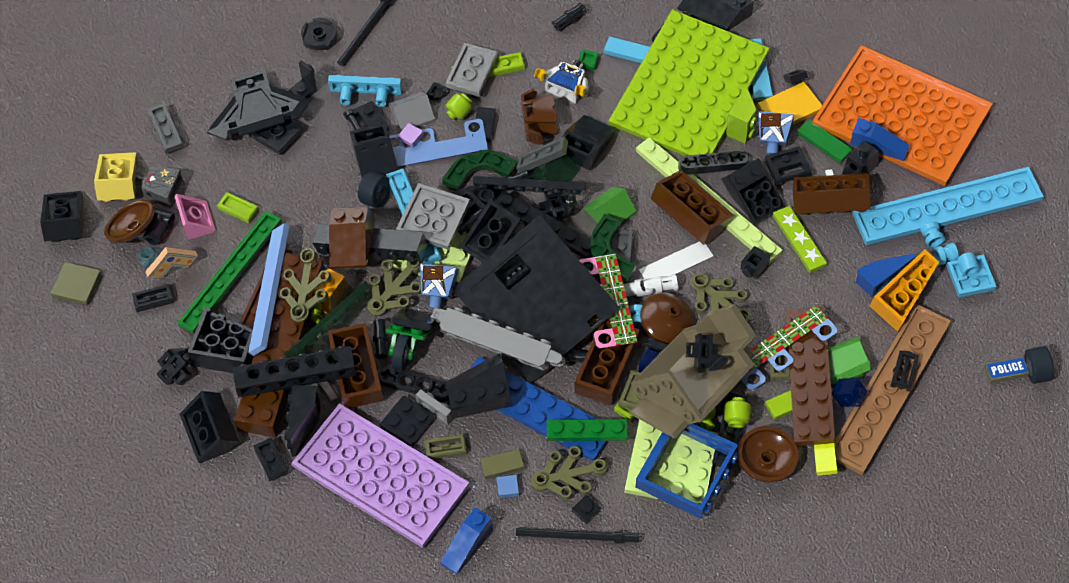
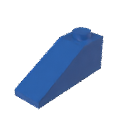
(879, 138)
(879, 273)
(467, 540)

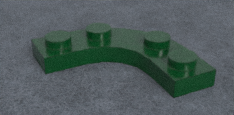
(483, 160)
(601, 242)

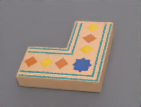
(168, 258)

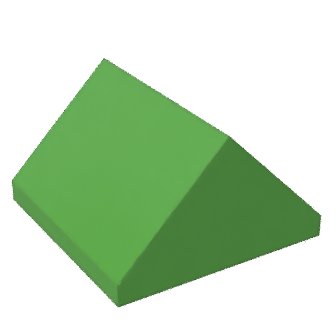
(614, 203)

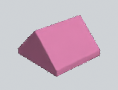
(195, 216)

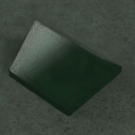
(556, 170)

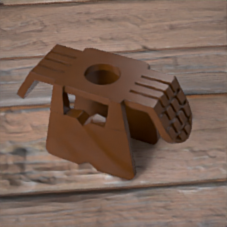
(542, 118)

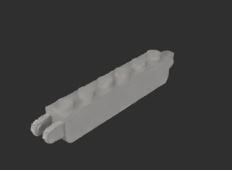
(498, 339)

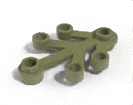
(305, 287)
(392, 288)
(717, 297)
(566, 474)

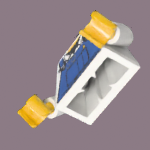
(565, 80)

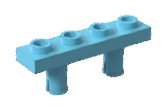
(370, 85)

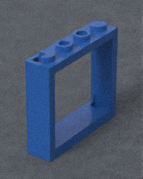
(704, 437)

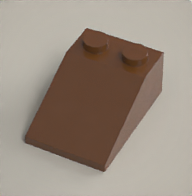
(350, 237)

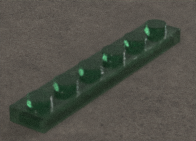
(323, 325)

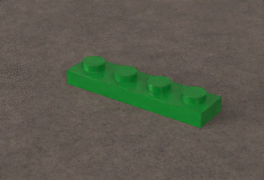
(587, 430)

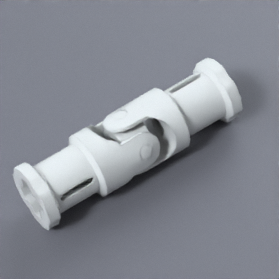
(651, 286)

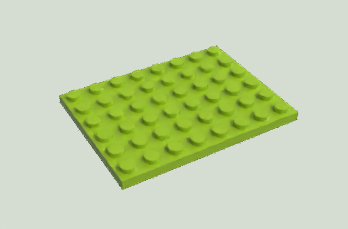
(688, 85)

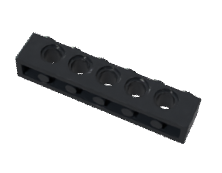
(303, 376)

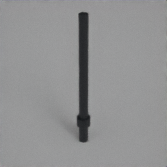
(384, 3)
(618, 536)

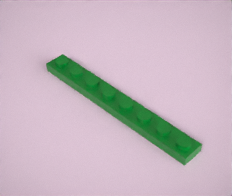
(230, 271)

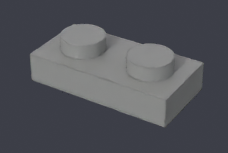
(429, 402)

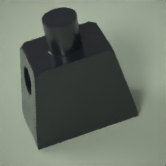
(863, 157)

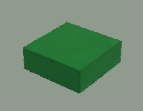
(589, 59)

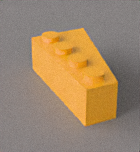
(902, 292)

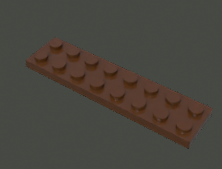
(810, 386)

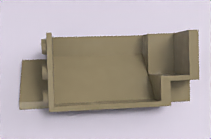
(678, 393)

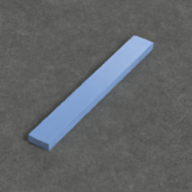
(269, 290)

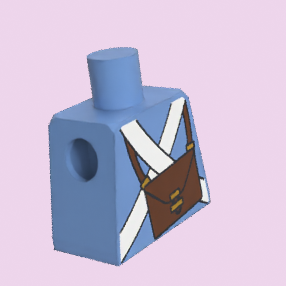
(774, 129)
(437, 282)

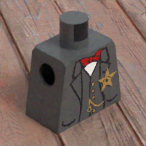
(160, 184)

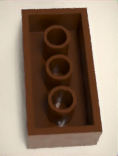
(604, 368)
(365, 386)

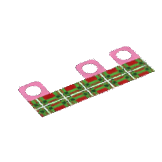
(611, 281)

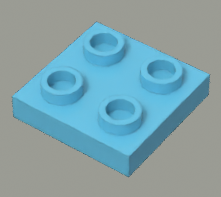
(970, 275)

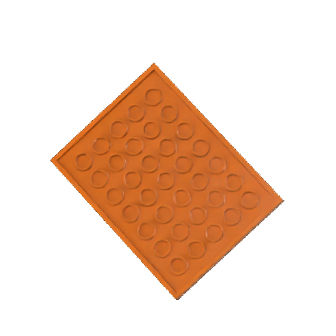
(910, 104)

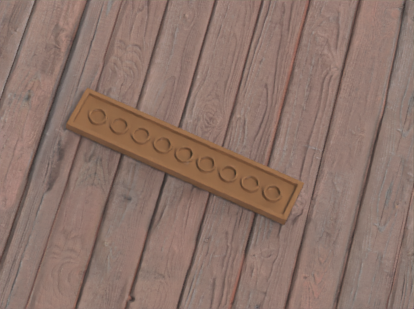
(872, 420)

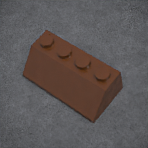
(831, 193)
(691, 206)

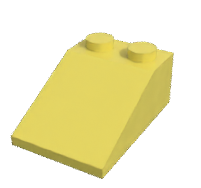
(115, 176)

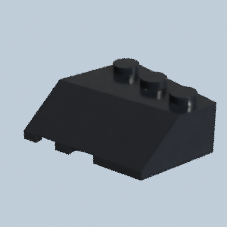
(719, 13)
(220, 343)
(479, 389)

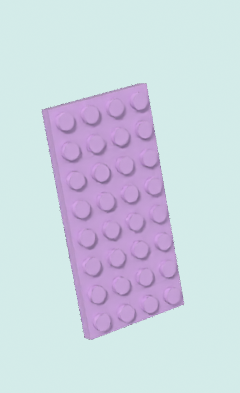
(381, 475)

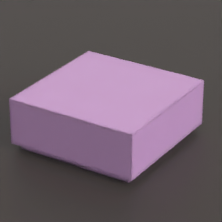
(410, 135)

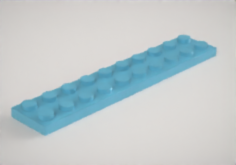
(948, 205)

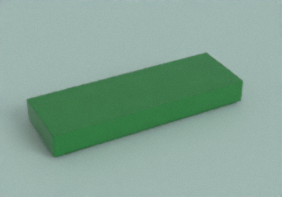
(824, 141)

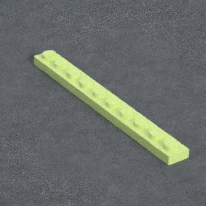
(738, 226)

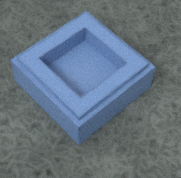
(507, 486)

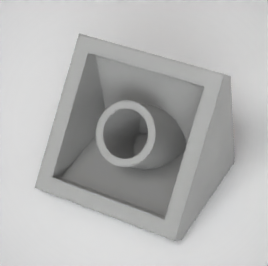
(412, 110)

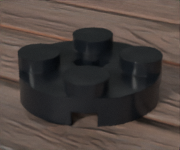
(320, 42)

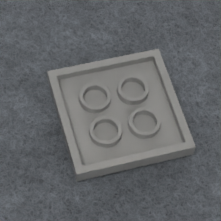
(435, 214)

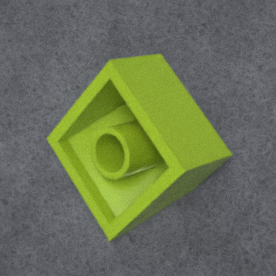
(742, 118)

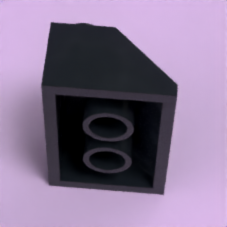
(208, 426)

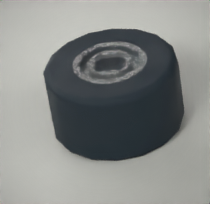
(374, 189)
(1039, 364)

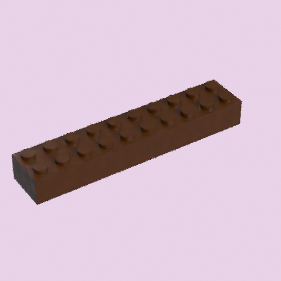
(264, 411)

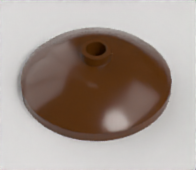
(130, 222)
(660, 321)
(769, 444)

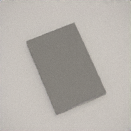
(471, 69)

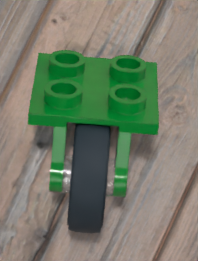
(402, 346)

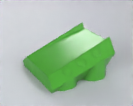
(847, 360)

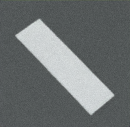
(677, 261)

